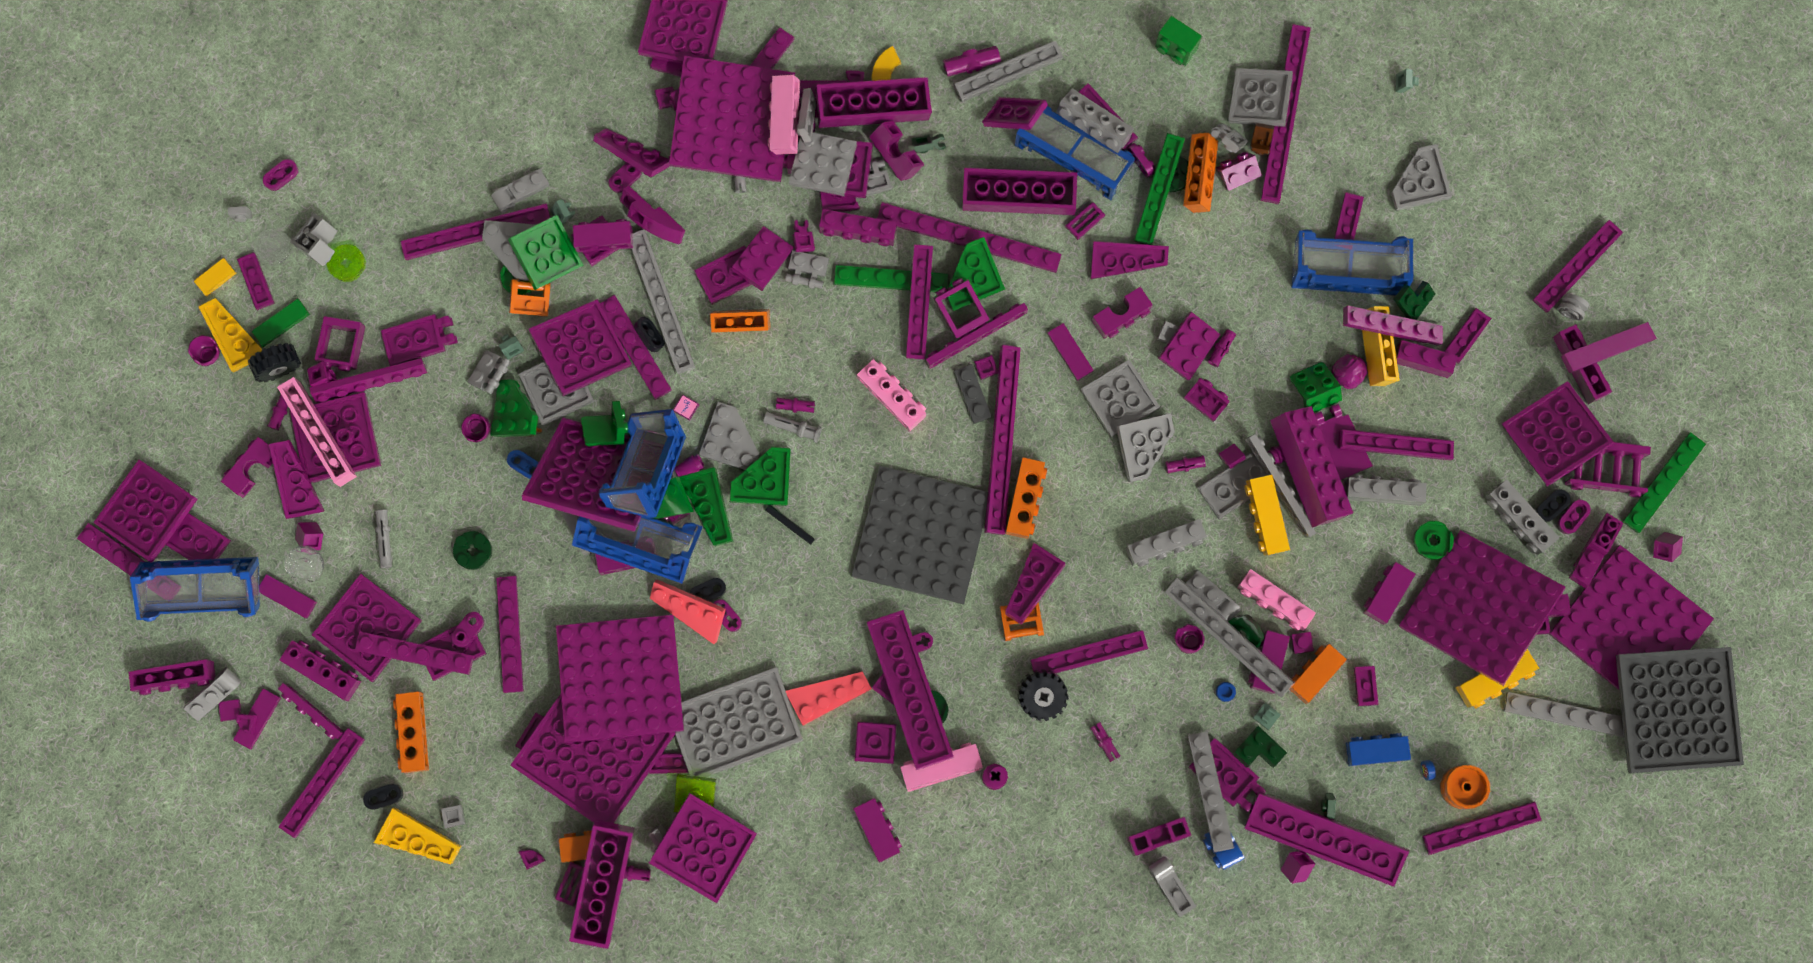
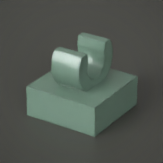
(1405, 80)
(561, 209)
(510, 346)
(1266, 716)

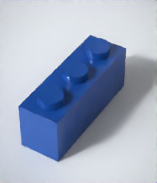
(1378, 750)

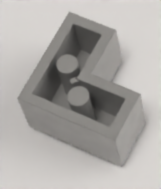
(313, 239)

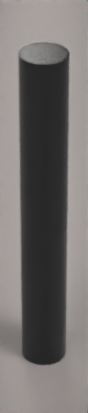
(789, 524)

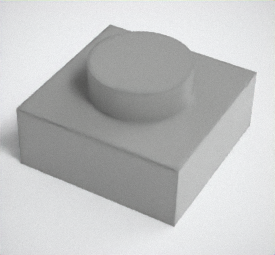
(240, 214)
(1167, 332)
(453, 816)

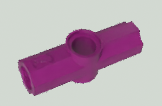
(971, 60)

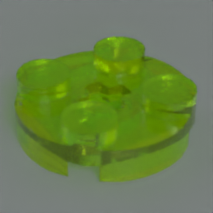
(354, 268)

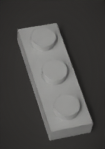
(806, 115)

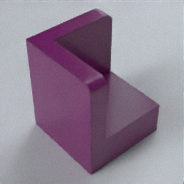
(309, 535)
(1668, 546)
(1297, 866)

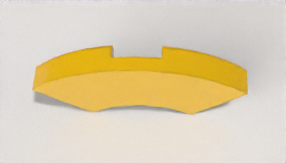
(885, 65)

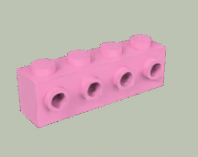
(784, 114)
(891, 395)
(1276, 600)
(965, 761)

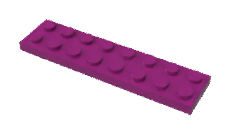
(910, 690)
(1326, 839)

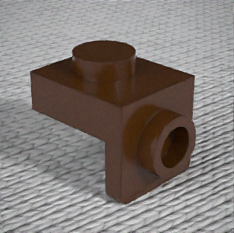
(1262, 138)

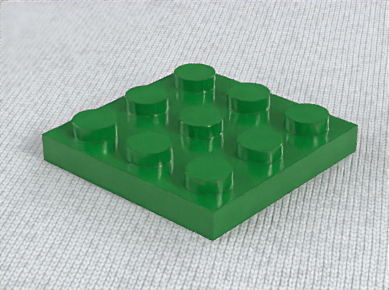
(545, 252)

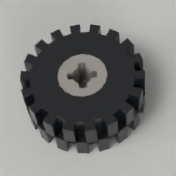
(274, 362)
(1036, 687)

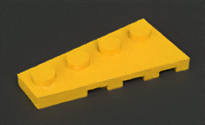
(230, 336)
(410, 835)

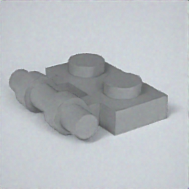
(1230, 138)
(878, 181)
(807, 264)
(489, 372)

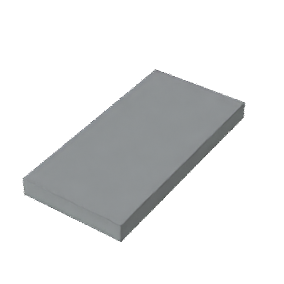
(1227, 489)

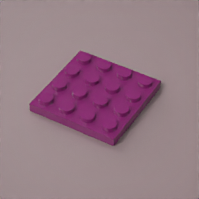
(682, 29)
(579, 347)
(343, 412)
(1557, 433)
(145, 511)
(369, 611)
(702, 848)

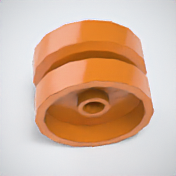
(1453, 787)

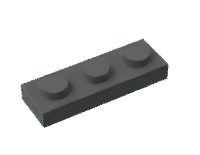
(972, 394)

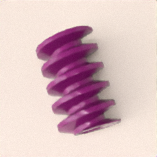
(995, 768)

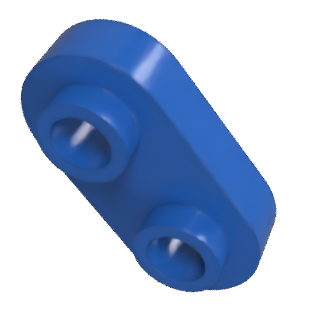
(525, 464)

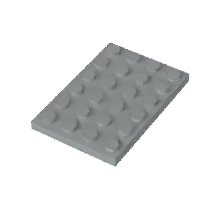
(737, 724)

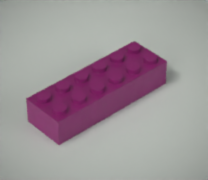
(873, 102)
(1019, 191)
(1311, 466)
(601, 884)

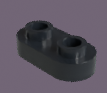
(649, 334)
(1552, 506)
(707, 591)
(383, 796)

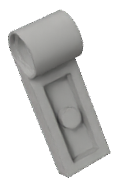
(519, 190)
(1213, 596)
(212, 694)
(1171, 886)

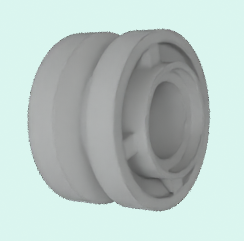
(1573, 307)

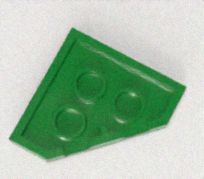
(980, 269)
(512, 412)
(765, 480)

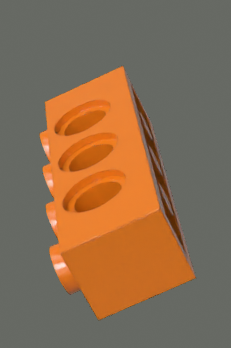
(1200, 172)
(1028, 468)
(419, 740)

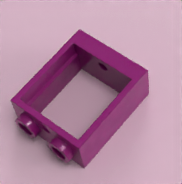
(340, 324)
(968, 325)

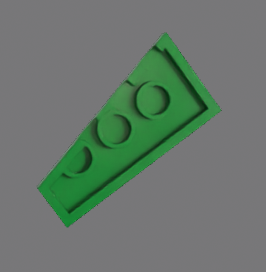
(707, 498)
(675, 500)

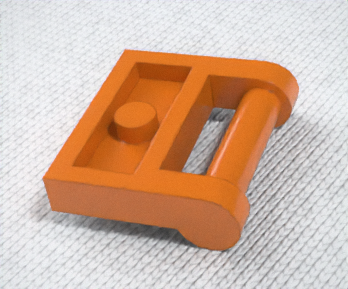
(529, 304)
(1035, 615)

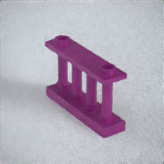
(1618, 451)

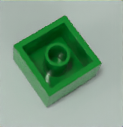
(1178, 41)

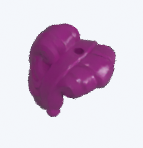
(1349, 371)

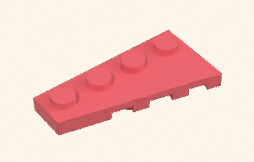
(692, 610)
(822, 697)

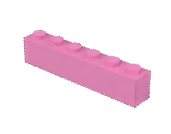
(316, 432)

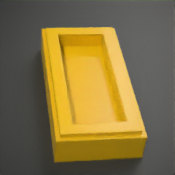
(215, 277)

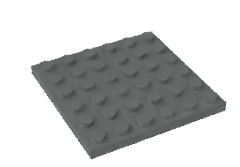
(921, 535)
(1679, 710)

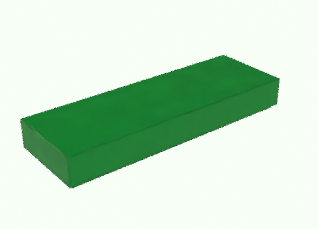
(280, 322)

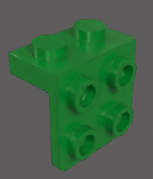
(1317, 387)
(605, 428)

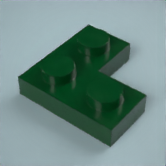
(1414, 303)
(1261, 745)

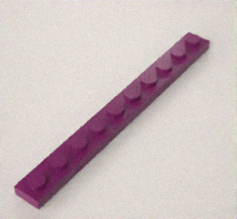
(1282, 135)
(963, 235)
(1002, 440)

